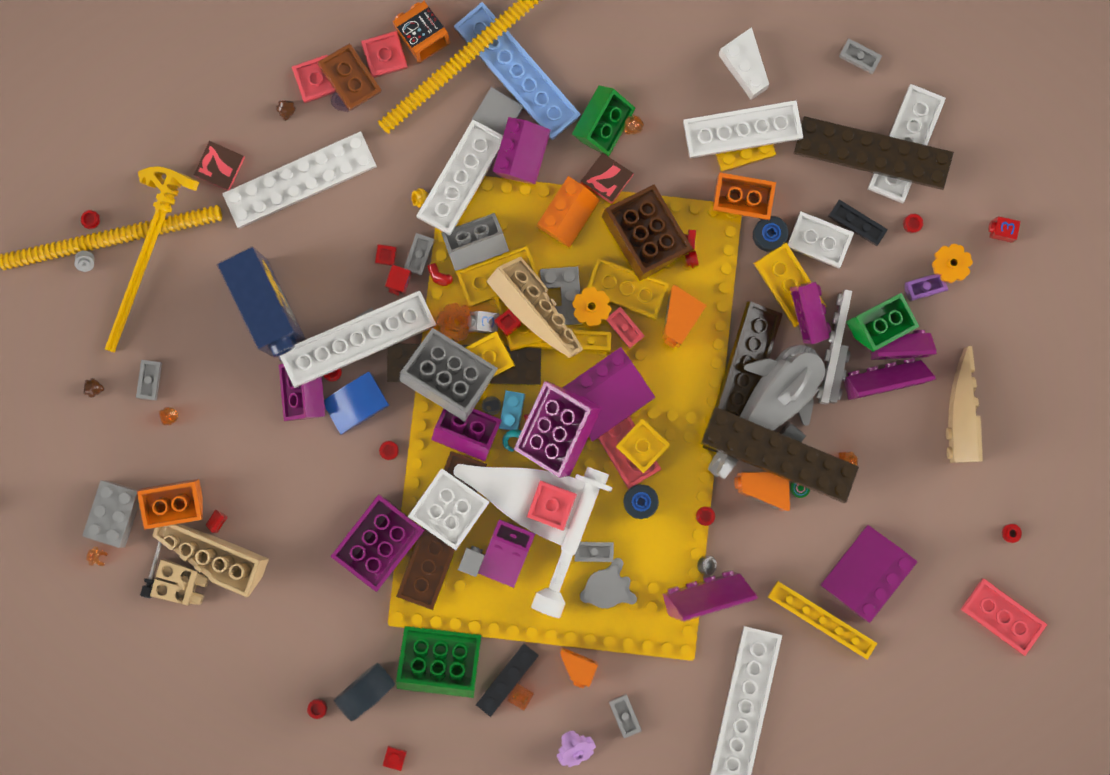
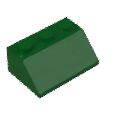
(603, 120)
(883, 323)

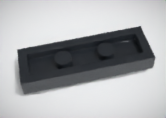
(858, 222)

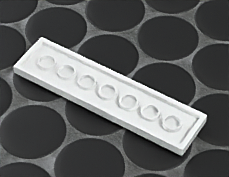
(299, 180)
(357, 339)
(746, 702)

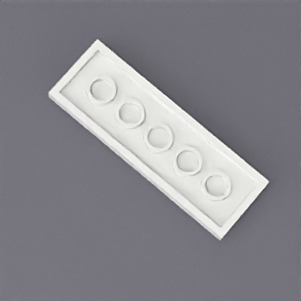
(914, 124)
(743, 129)
(460, 177)

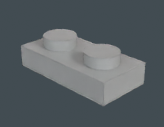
(860, 56)
(419, 254)
(148, 380)
(595, 552)
(625, 716)

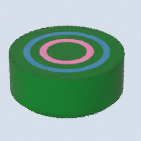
(798, 490)

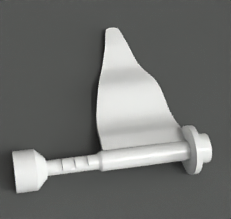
(513, 494)

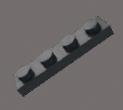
(507, 680)

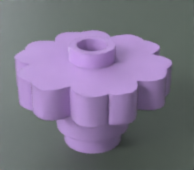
(575, 749)

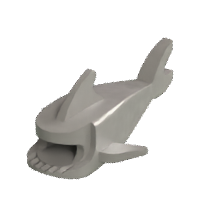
(782, 391)

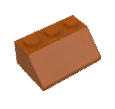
(744, 196)
(568, 212)
(171, 504)

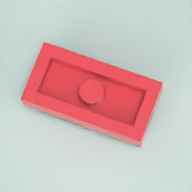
(625, 327)

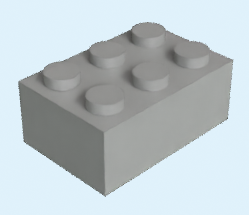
(112, 514)

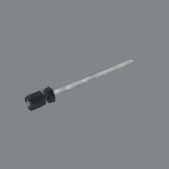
(146, 589)

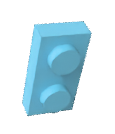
(512, 410)

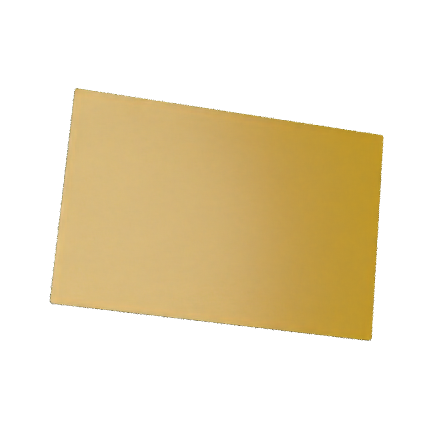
(685, 384)

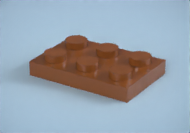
(349, 77)

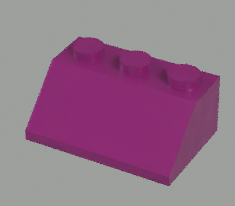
(521, 151)
(810, 312)
(907, 346)
(303, 401)
(469, 436)

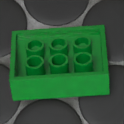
(438, 662)

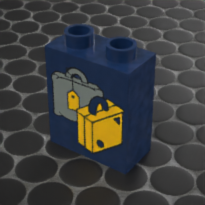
(261, 302)

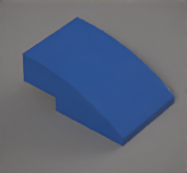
(355, 403)

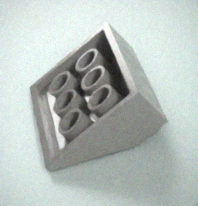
(448, 374)

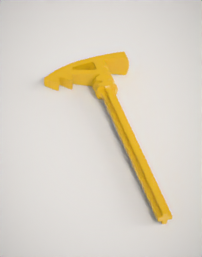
(151, 177)

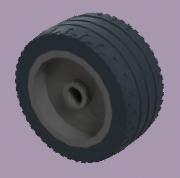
(364, 692)

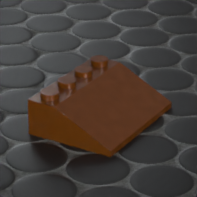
(646, 232)

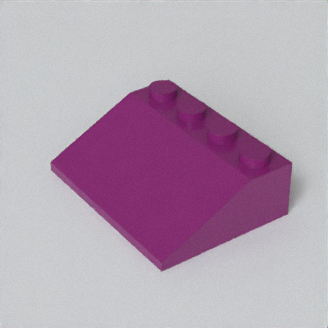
(887, 379)
(615, 388)
(557, 429)
(377, 542)
(868, 573)
(708, 596)

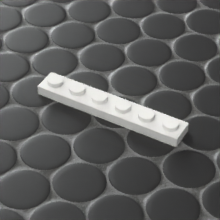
(832, 355)

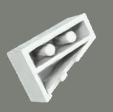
(745, 63)

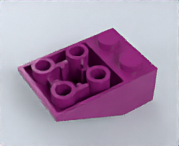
(506, 553)

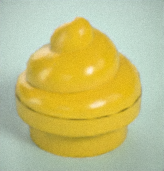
(418, 197)

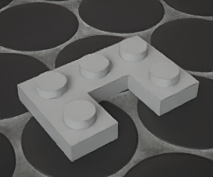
(568, 280)

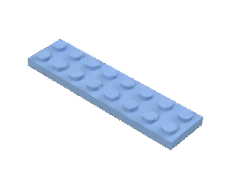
(520, 74)

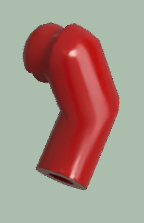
(437, 277)

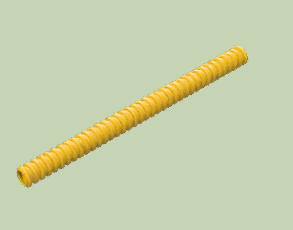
(456, 63)
(107, 238)

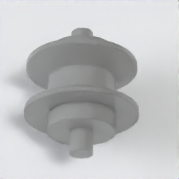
(84, 261)

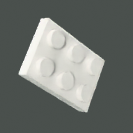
(820, 240)

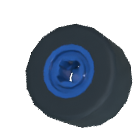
(764, 236)
(641, 501)

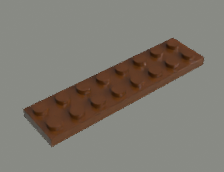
(431, 555)

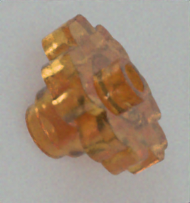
(446, 318)

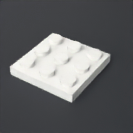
(448, 509)

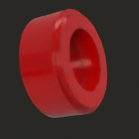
(913, 223)
(389, 450)
(317, 708)

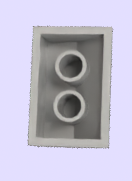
(475, 242)

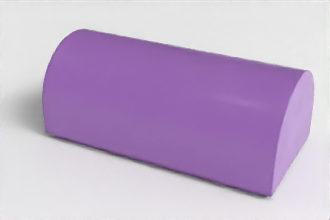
(925, 287)

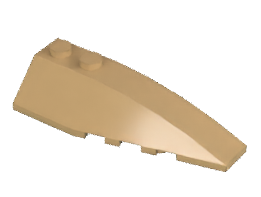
(527, 299)
(963, 424)
(214, 557)

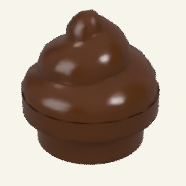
(285, 109)
(92, 388)

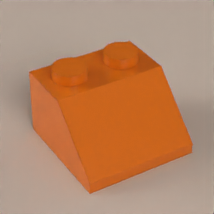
(579, 667)

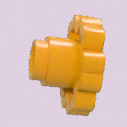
(960, 260)
(584, 314)

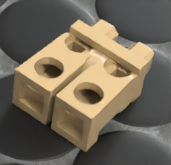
(185, 583)

